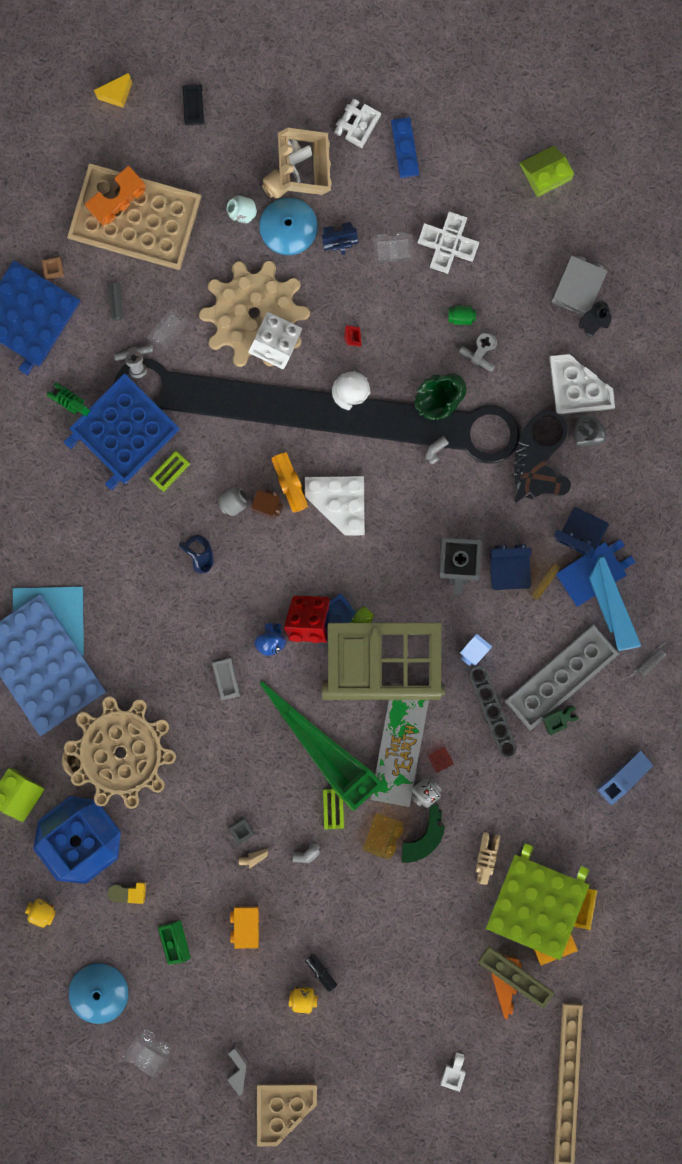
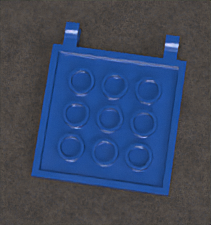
(32, 314)
(123, 430)

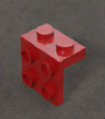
(307, 619)

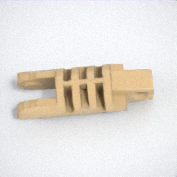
(486, 858)

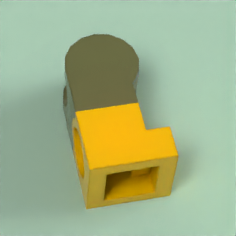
(125, 894)

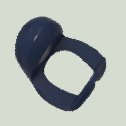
(201, 561)

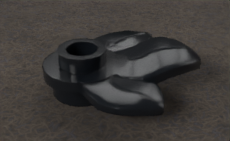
(596, 317)

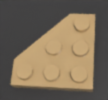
(282, 1109)

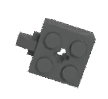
(468, 570)

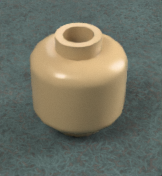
(271, 184)

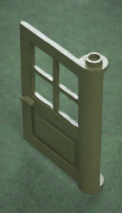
(357, 662)

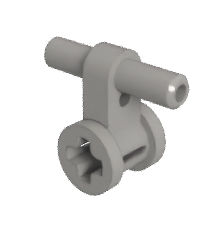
(477, 357)
(134, 359)

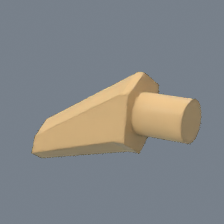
(253, 858)

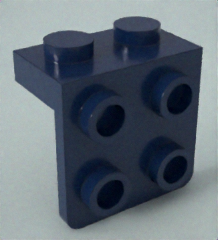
(510, 567)

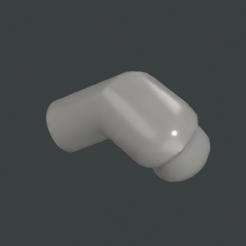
(434, 448)

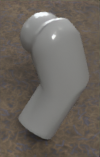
(308, 856)

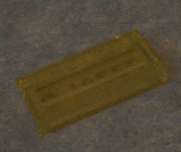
(546, 580)

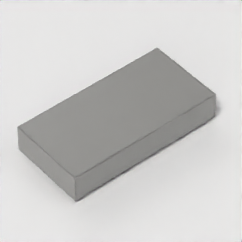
(226, 679)

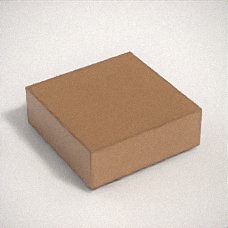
(52, 268)

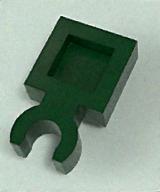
(556, 719)

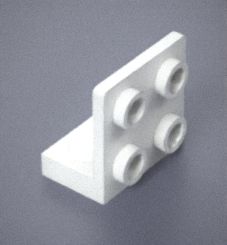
(275, 340)

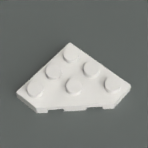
(577, 387)
(339, 501)

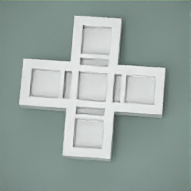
(448, 242)

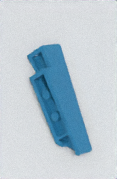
(613, 606)

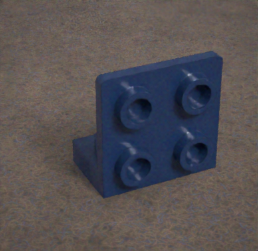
(582, 532)

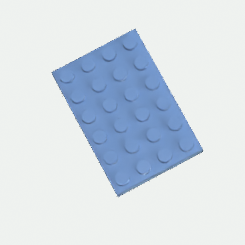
(44, 666)

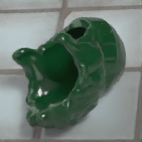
(440, 396)

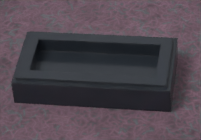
(193, 105)

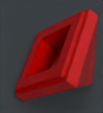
(352, 336)

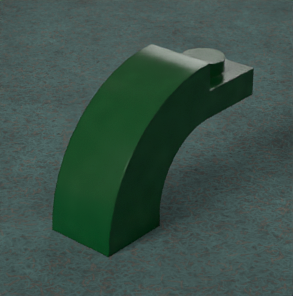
(425, 845)

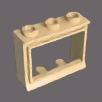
(321, 161)

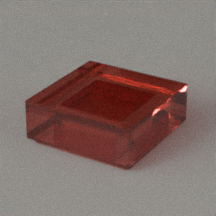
(440, 759)

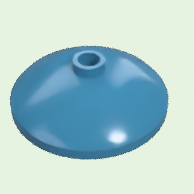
(292, 238)
(110, 986)

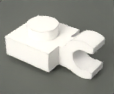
(454, 1075)

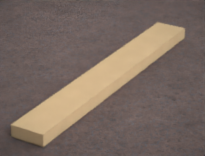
(568, 1083)

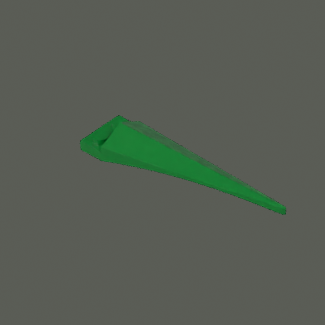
(345, 774)

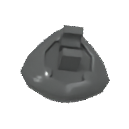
(589, 431)

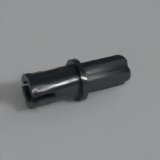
(321, 973)

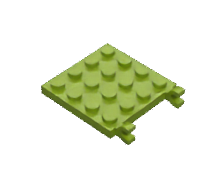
(538, 905)

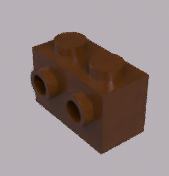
(267, 504)

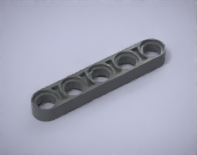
(492, 721)

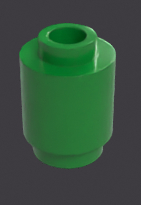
(461, 315)

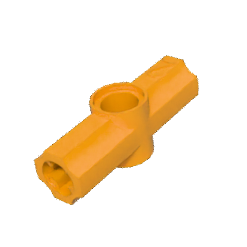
(289, 482)

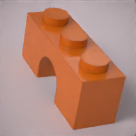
(105, 209)

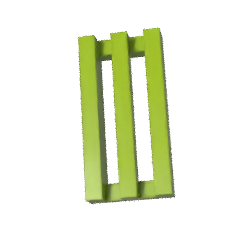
(175, 476)
(334, 825)

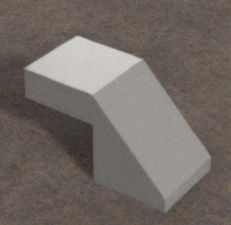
(237, 1078)

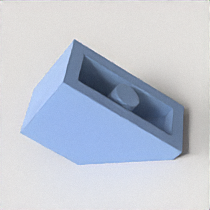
(474, 650)

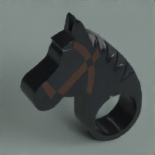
(530, 466)

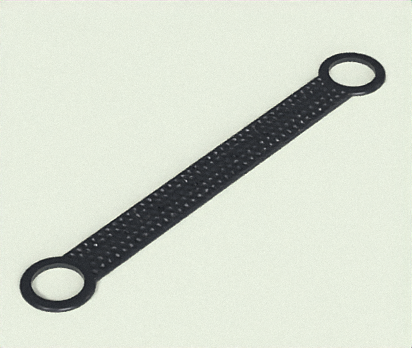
(320, 411)

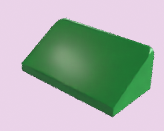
(174, 943)

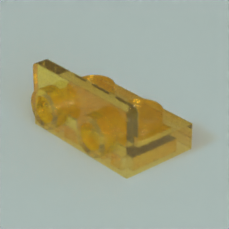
(383, 836)

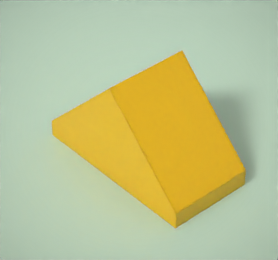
(115, 91)

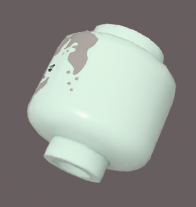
(241, 209)

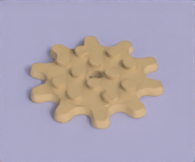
(245, 293)
(141, 757)

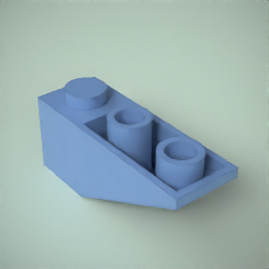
(624, 778)

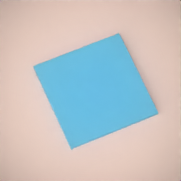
(65, 604)

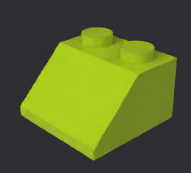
(547, 170)
(18, 794)

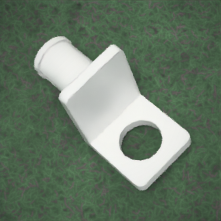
(297, 156)

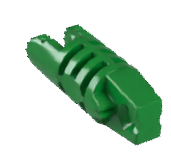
(68, 400)

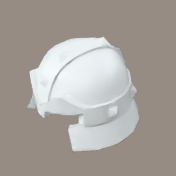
(350, 389)

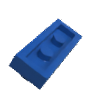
(405, 147)

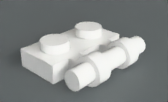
(362, 126)

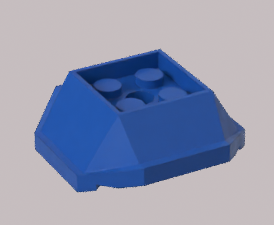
(98, 837)

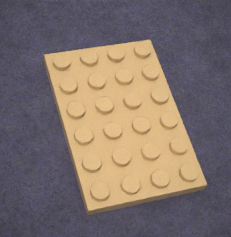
(150, 229)

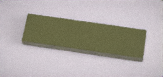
(515, 977)

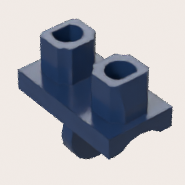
(341, 239)

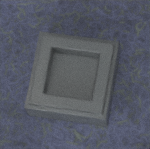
(241, 831)

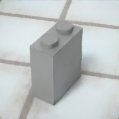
(579, 285)

